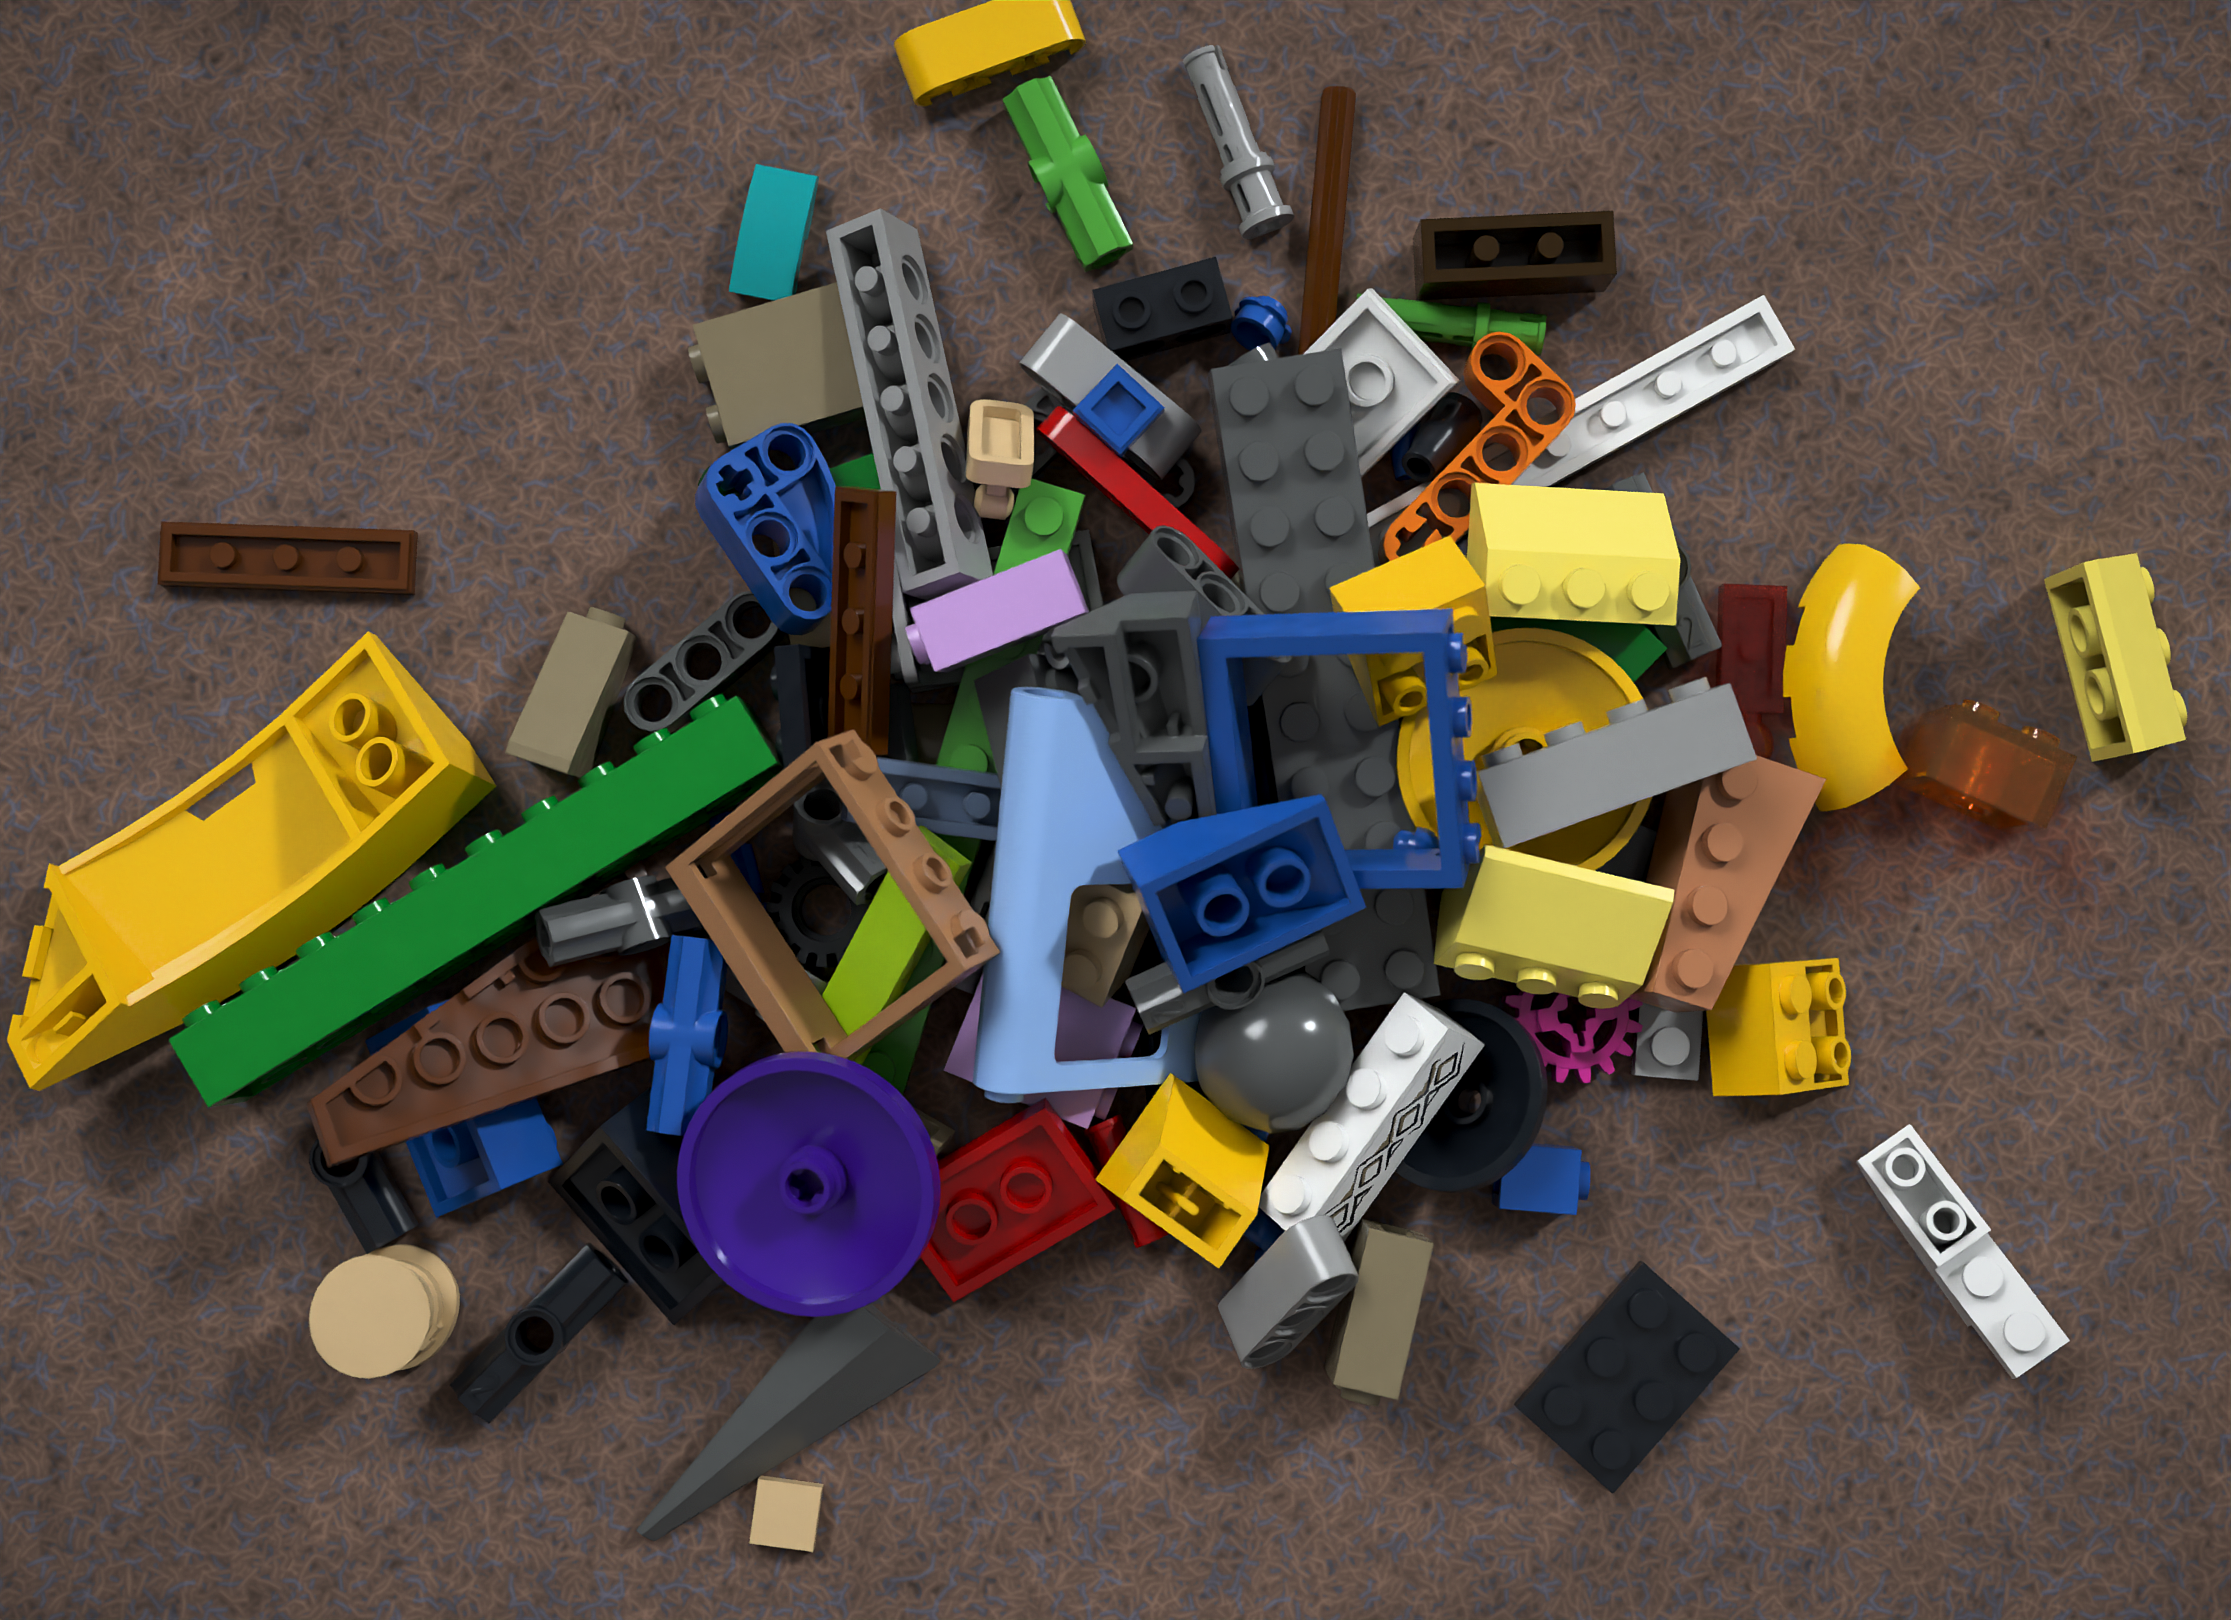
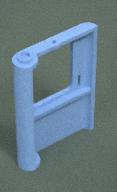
(1057, 830)

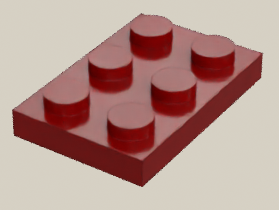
(1011, 1199)

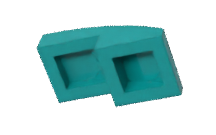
(773, 232)

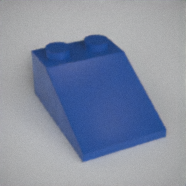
(1240, 885)

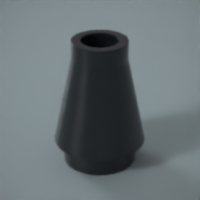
(1442, 436)

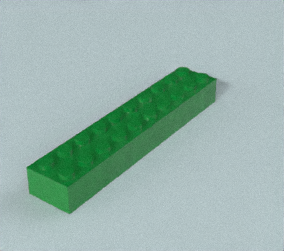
(478, 904)

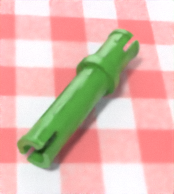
(1467, 324)

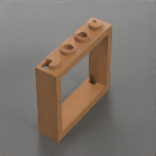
(757, 948)

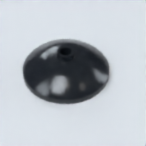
(1474, 1149)

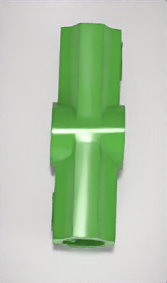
(1068, 173)

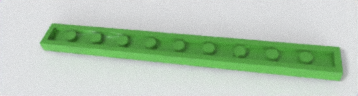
(1039, 524)

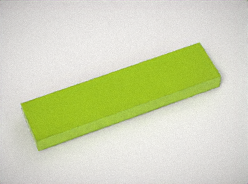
(883, 950)

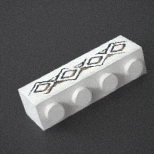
(1373, 1120)

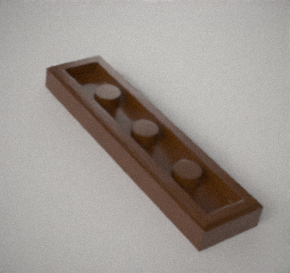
(287, 558)
(862, 614)

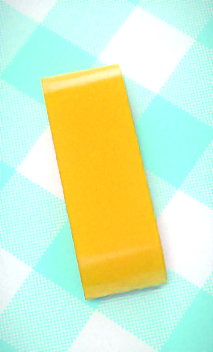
(985, 41)

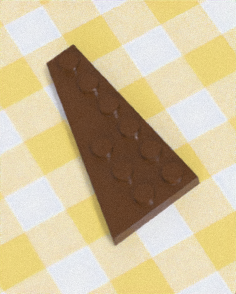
(496, 1046)

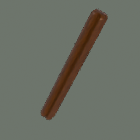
(1327, 214)

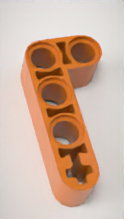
(1509, 427)

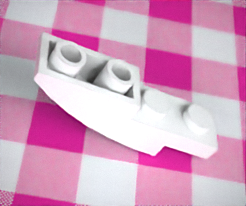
(1960, 1253)

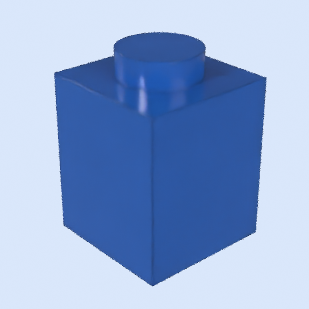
(1545, 1181)

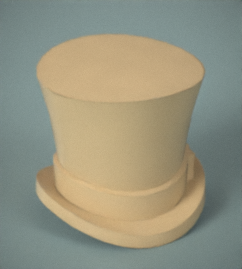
(384, 1311)

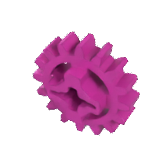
(1576, 1044)

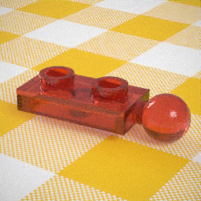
(1753, 654)

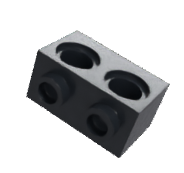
(1163, 310)

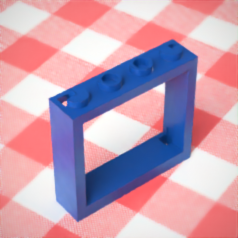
(1336, 633)

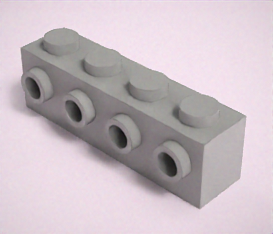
(1612, 765)

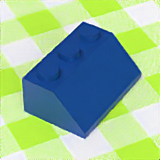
(480, 1154)

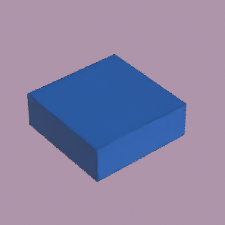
(1118, 410)

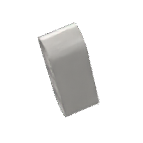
(1072, 362)
(1288, 1292)

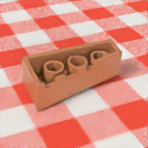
(1721, 855)

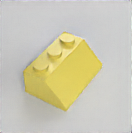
(1574, 553)
(2116, 656)
(1551, 927)

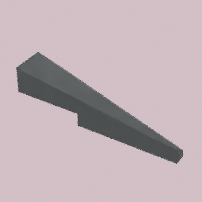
(1145, 682)
(817, 1385)

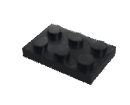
(1626, 1376)

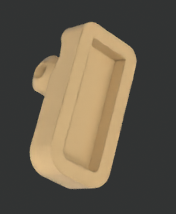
(999, 454)

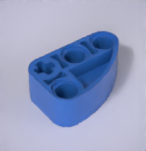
(784, 505)

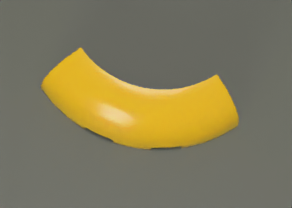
(1839, 674)

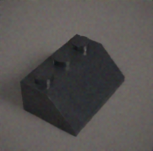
(629, 1199)

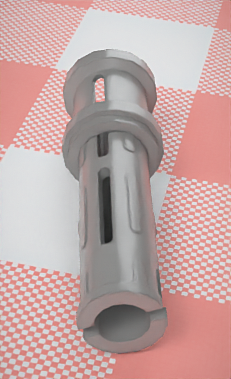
(1245, 168)

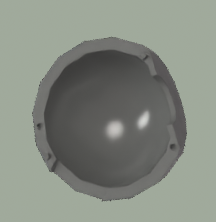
(1277, 1057)

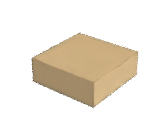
(786, 1513)

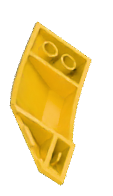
(190, 907)

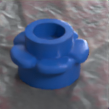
(1260, 322)

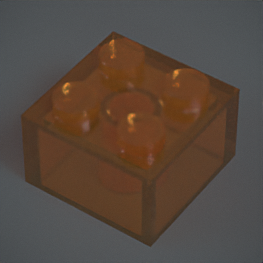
(1986, 768)

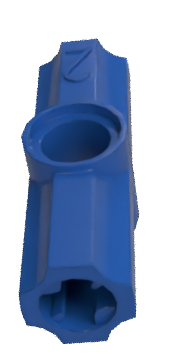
(687, 1033)

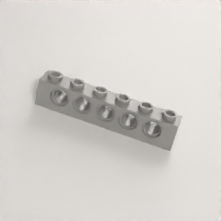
(909, 403)

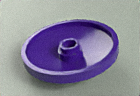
(808, 1184)

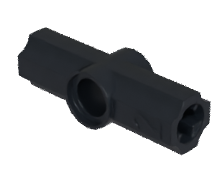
(512, 1360)

